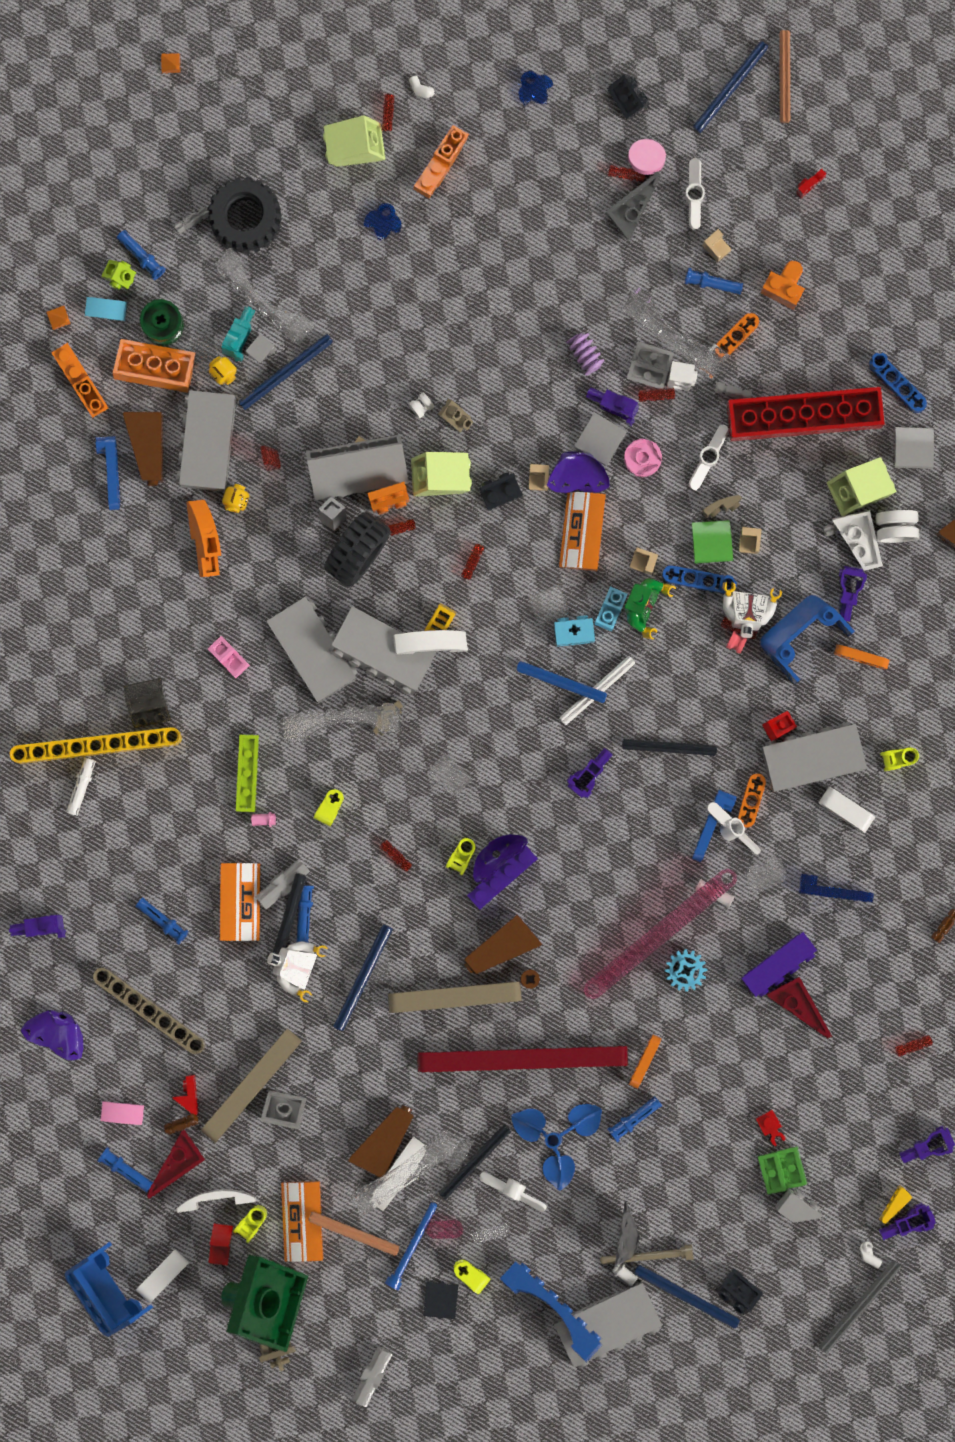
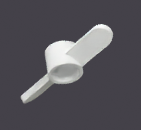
(694, 183)
(703, 467)
(728, 824)
(512, 1189)

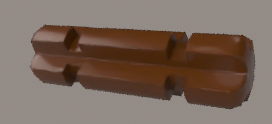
(944, 927)
(181, 1124)

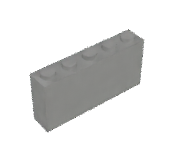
(206, 441)
(357, 467)
(307, 646)
(371, 646)
(813, 757)
(616, 1320)

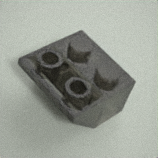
(147, 703)

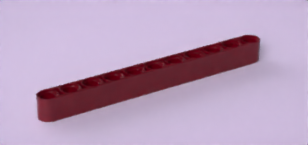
(522, 1059)

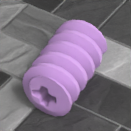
(585, 353)

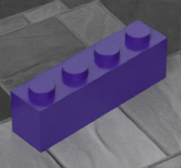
(502, 878)
(778, 964)

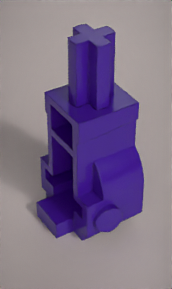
(615, 404)
(847, 598)
(594, 768)
(40, 926)
(922, 1149)
(902, 1226)

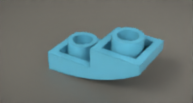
(106, 308)
(611, 609)

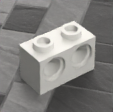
(681, 376)

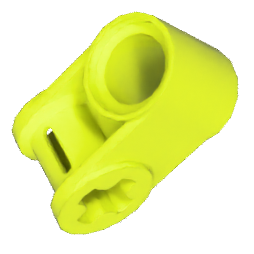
(898, 759)
(327, 810)
(461, 857)
(249, 1225)
(473, 1278)

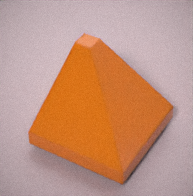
(170, 63)
(58, 317)

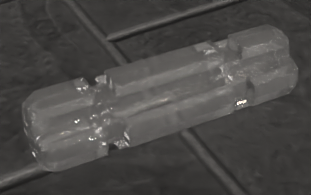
(490, 1233)

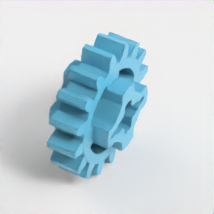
(689, 979)

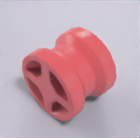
(736, 642)

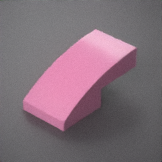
(228, 657)
(122, 1113)

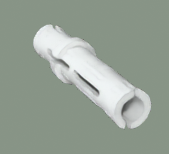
(83, 779)

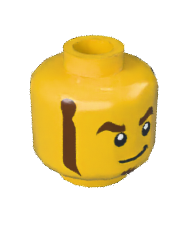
(222, 370)
(235, 498)

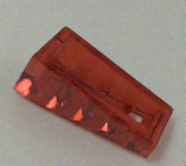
(270, 458)

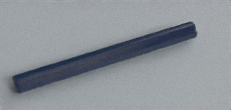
(730, 87)
(285, 372)
(362, 977)
(687, 1296)

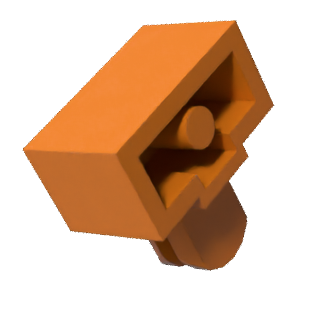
(784, 287)

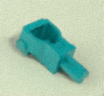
(238, 335)

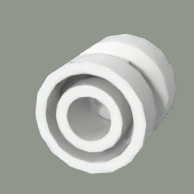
(417, 408)

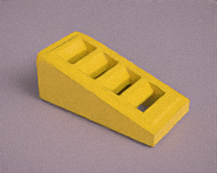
(445, 609)
(896, 1203)

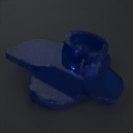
(535, 91)
(383, 224)

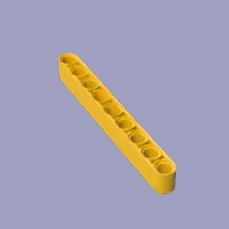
(86, 743)

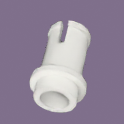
(624, 1274)

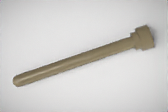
(685, 1253)

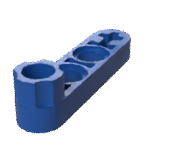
(900, 381)
(108, 446)
(699, 576)
(726, 802)

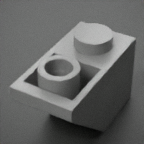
(796, 1208)

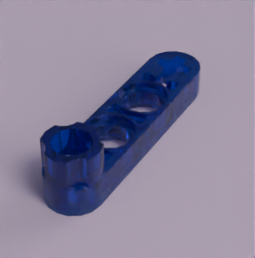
(809, 886)

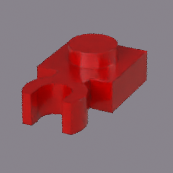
(807, 185)
(769, 1124)

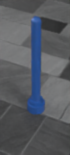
(395, 1279)

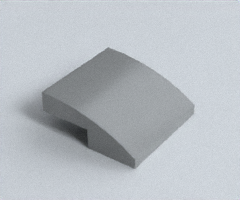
(650, 365)
(600, 438)
(914, 447)

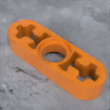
(750, 329)
(861, 657)
(752, 816)
(645, 1061)

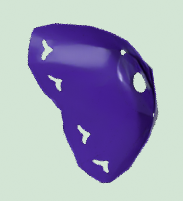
(578, 470)
(487, 870)
(55, 1033)

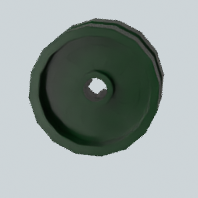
(166, 332)

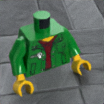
(642, 602)

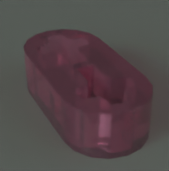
(445, 1224)

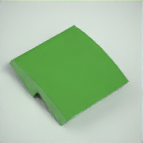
(712, 541)
(782, 1170)

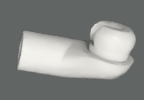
(420, 90)
(867, 1255)

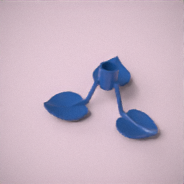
(529, 1126)

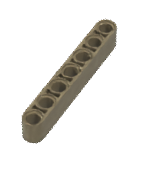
(454, 997)
(139, 1008)
(251, 1085)

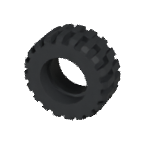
(233, 193)
(357, 549)

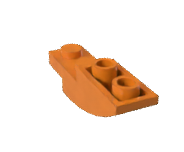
(441, 161)
(80, 380)
(206, 537)

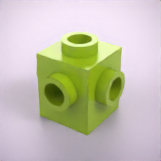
(118, 274)

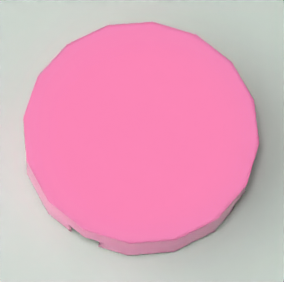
(646, 156)
(642, 457)

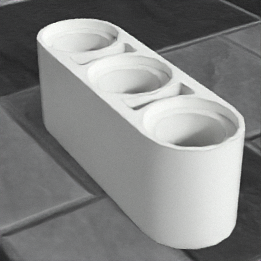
(846, 810)
(162, 1276)

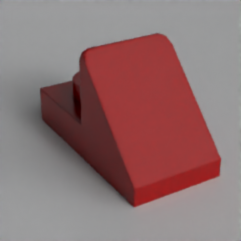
(779, 725)
(190, 1100)
(220, 1244)

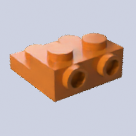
(388, 497)

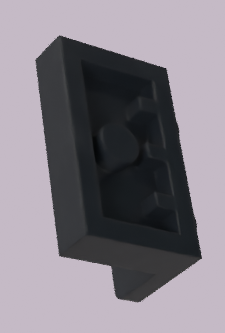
(628, 96)
(500, 491)
(739, 1292)

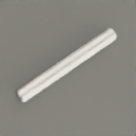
(604, 684)

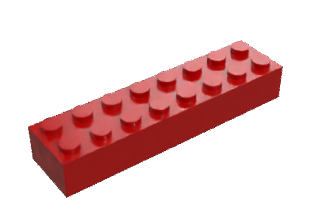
(805, 414)

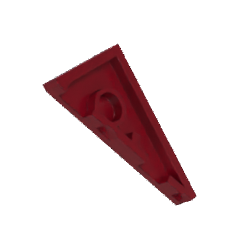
(796, 999)
(181, 1159)

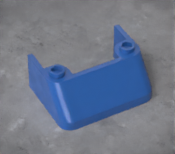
(777, 639)
(101, 1294)

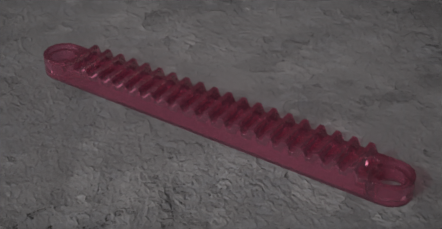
(660, 933)

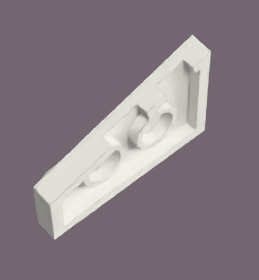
(860, 536)

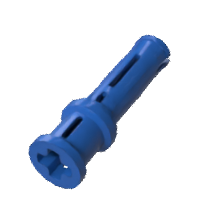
(146, 260)
(706, 280)
(304, 914)
(168, 928)
(626, 1124)
(116, 1164)

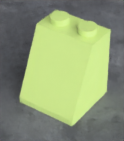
(354, 141)
(440, 473)
(861, 486)

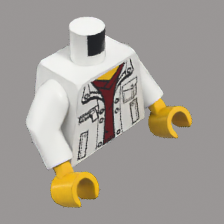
(748, 610)
(294, 966)

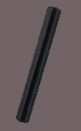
(669, 747)
(290, 912)
(474, 1162)

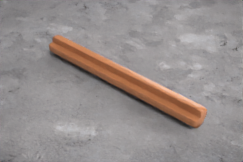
(784, 40)
(353, 1233)

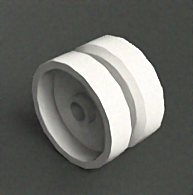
(897, 526)

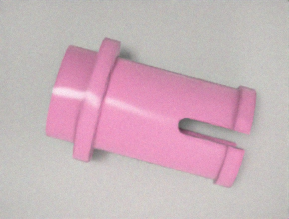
(263, 819)

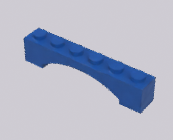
(520, 1280)

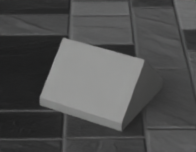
(283, 1109)

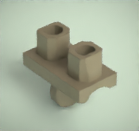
(455, 416)
(267, 1354)

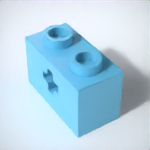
(584, 635)

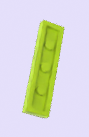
(247, 773)

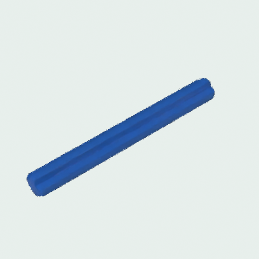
(561, 682)

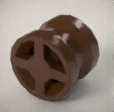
(530, 979)

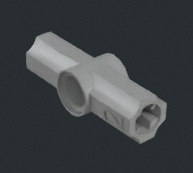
(280, 884)
(372, 1376)

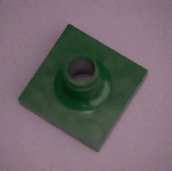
(264, 1302)

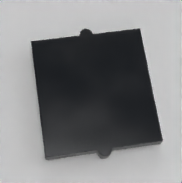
(440, 1300)

